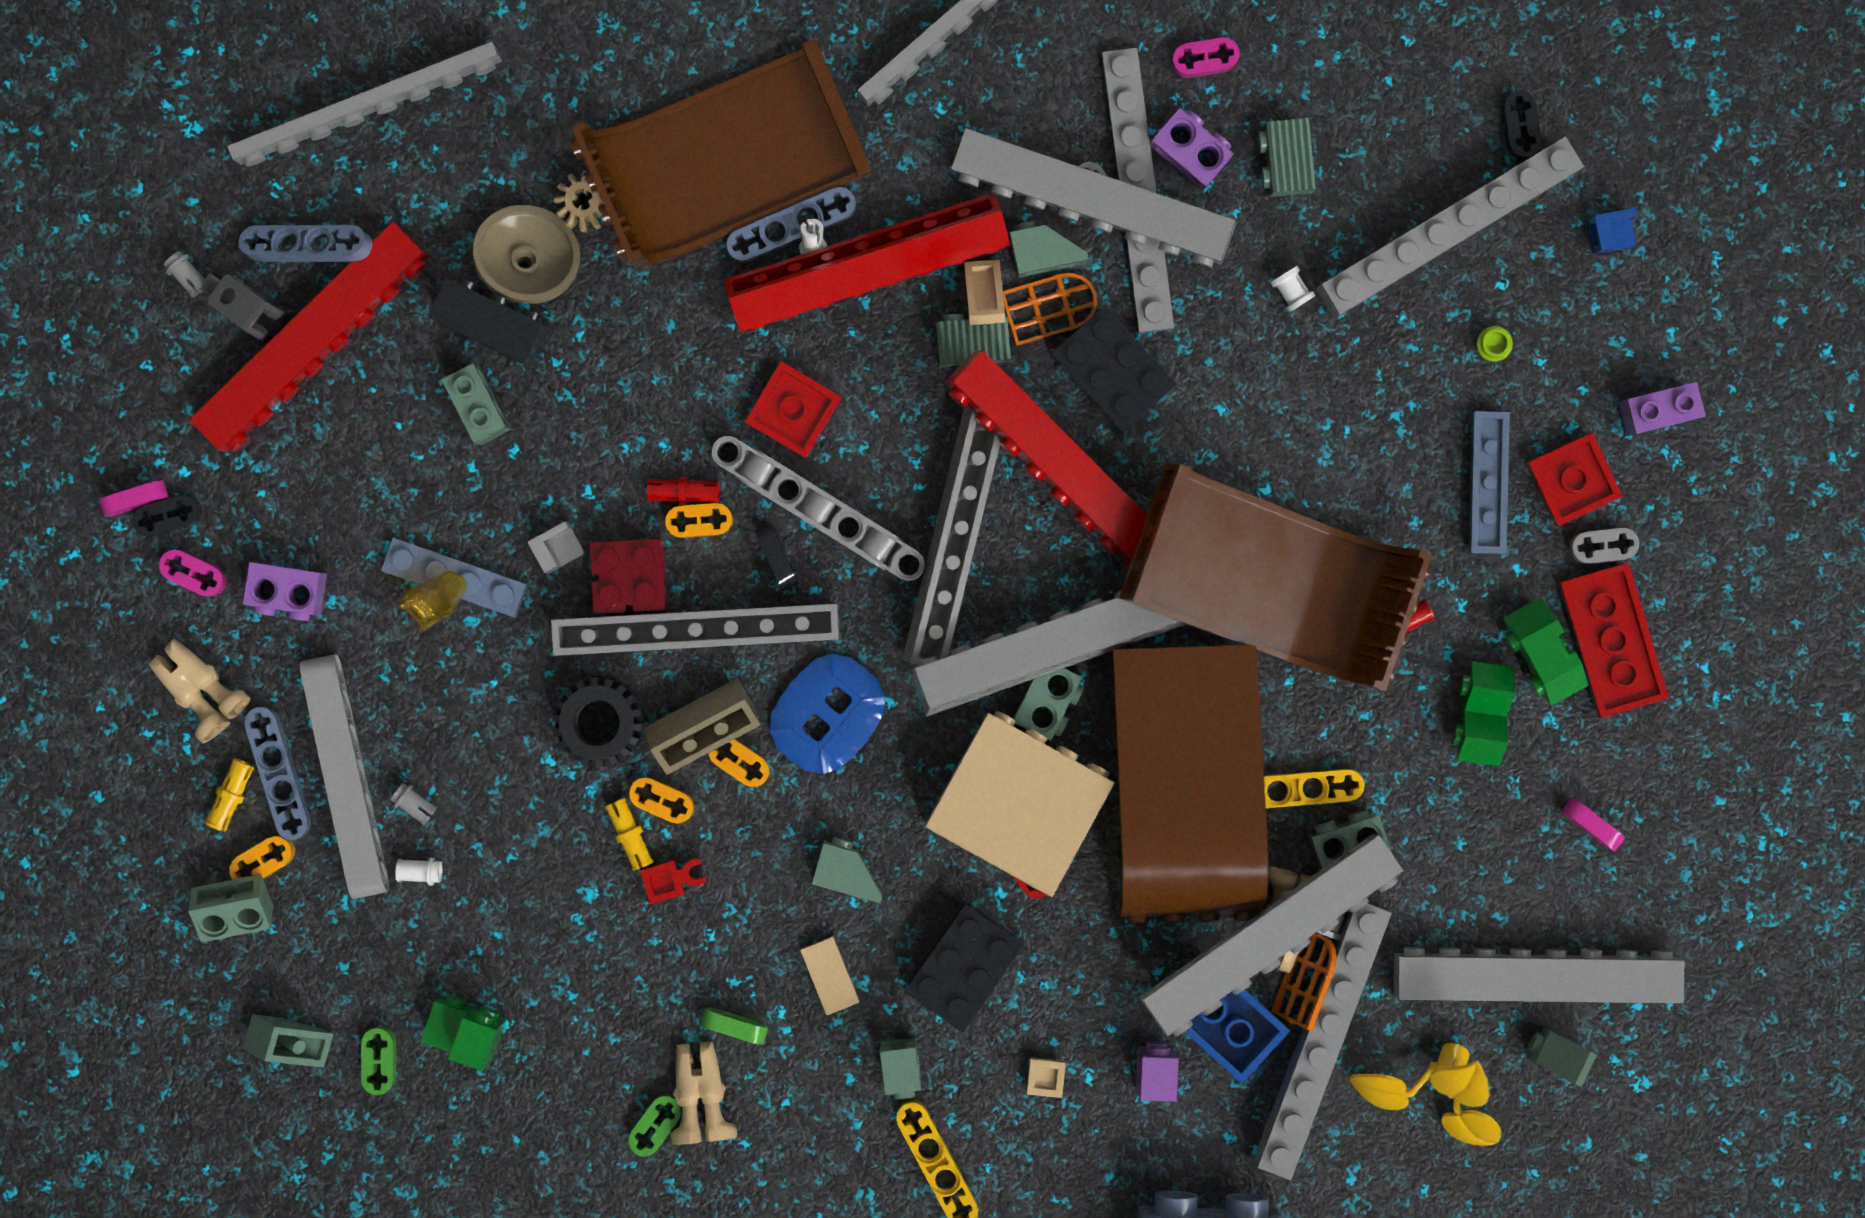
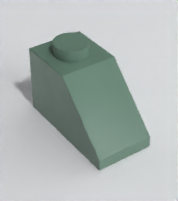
(1042, 250)
(845, 871)
(287, 1041)
(1561, 1055)

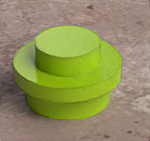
(1494, 344)

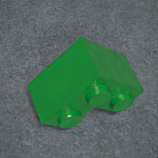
(464, 1031)

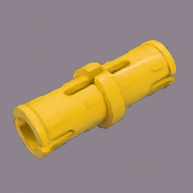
(229, 794)
(629, 834)

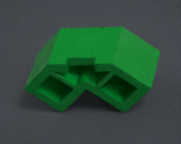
(1552, 665)
(1484, 708)

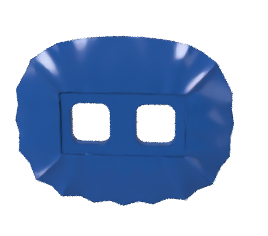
(807, 697)

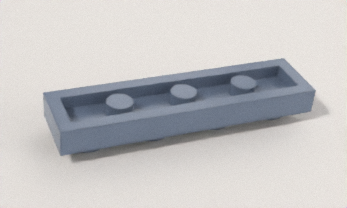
(1489, 482)
(483, 586)

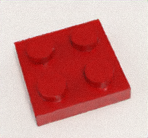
(793, 409)
(1574, 479)

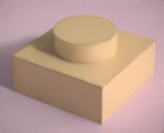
(1046, 1077)

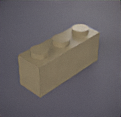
(701, 726)

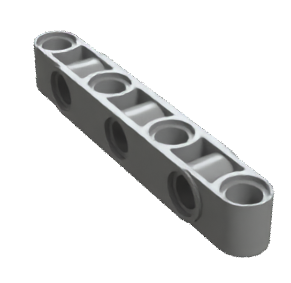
(817, 508)

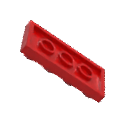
(1613, 640)

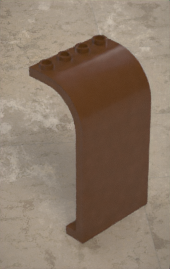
(722, 158)
(1274, 579)
(1190, 783)

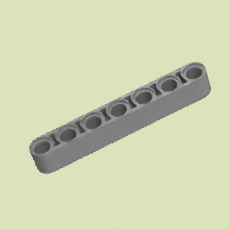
(344, 776)

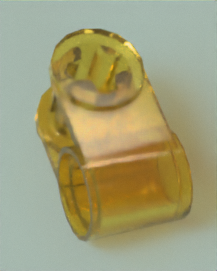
(434, 599)

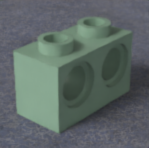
(476, 404)
(1040, 696)
(1345, 833)
(230, 908)
(900, 1067)

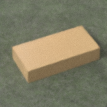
(984, 292)
(830, 975)

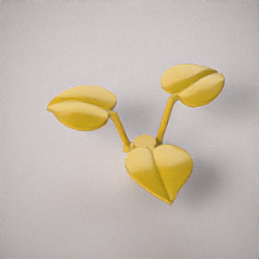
(1450, 1077)

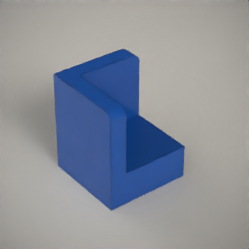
(1612, 231)

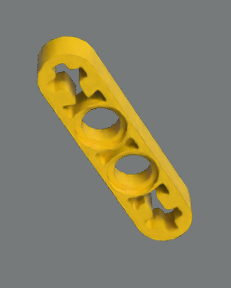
(1295, 781)
(941, 1161)

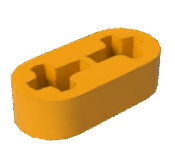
(699, 529)
(736, 770)
(657, 807)
(258, 852)

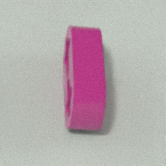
(1205, 66)
(133, 498)
(196, 566)
(1593, 824)

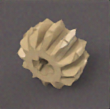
(571, 201)

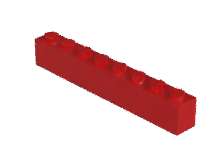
(867, 262)
(308, 339)
(1048, 454)

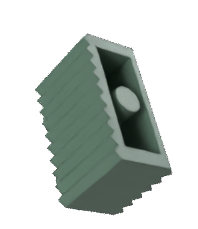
(1287, 157)
(959, 339)

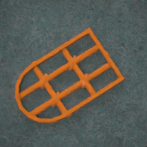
(1041, 320)
(1308, 997)

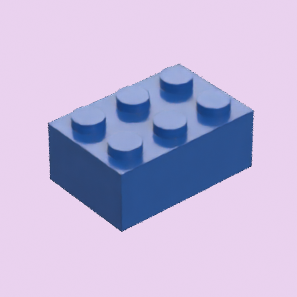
(1238, 1033)

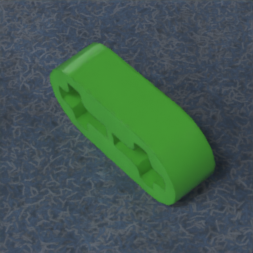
(734, 1025)
(370, 1060)
(648, 1120)

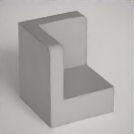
(556, 547)

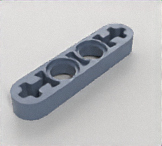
(789, 220)
(305, 240)
(271, 775)

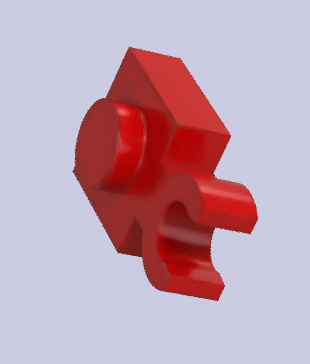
(667, 881)

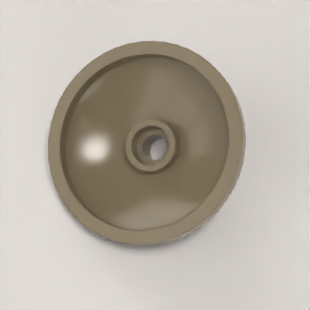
(530, 237)

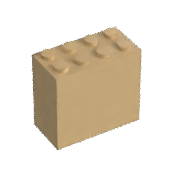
(1020, 803)

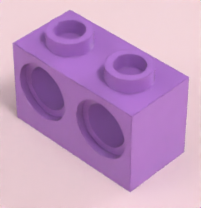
(1185, 156)
(1661, 409)
(285, 583)
(1157, 1072)

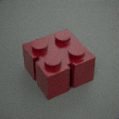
(629, 575)

